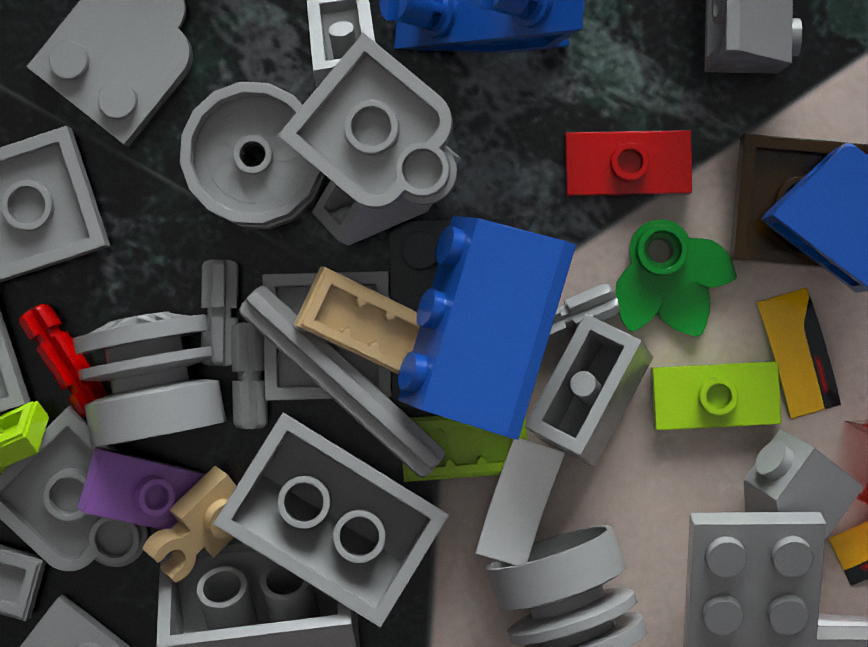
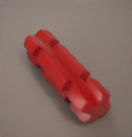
(59, 356)

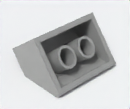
(751, 36)
(331, 519)
(248, 603)

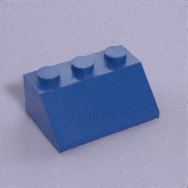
(485, 324)

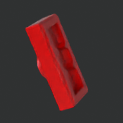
(628, 163)

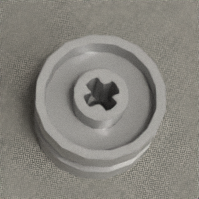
(217, 157)

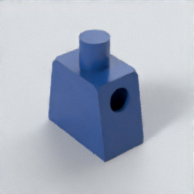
(829, 216)

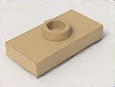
(358, 320)

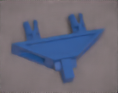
(483, 24)

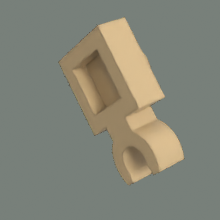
(195, 526)

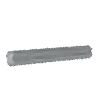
(342, 382)

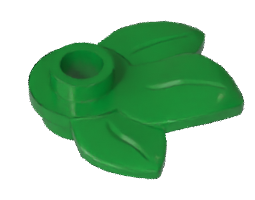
(676, 287)

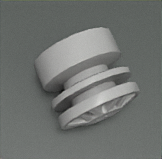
(148, 378)
(567, 593)

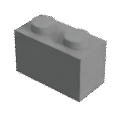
(589, 390)

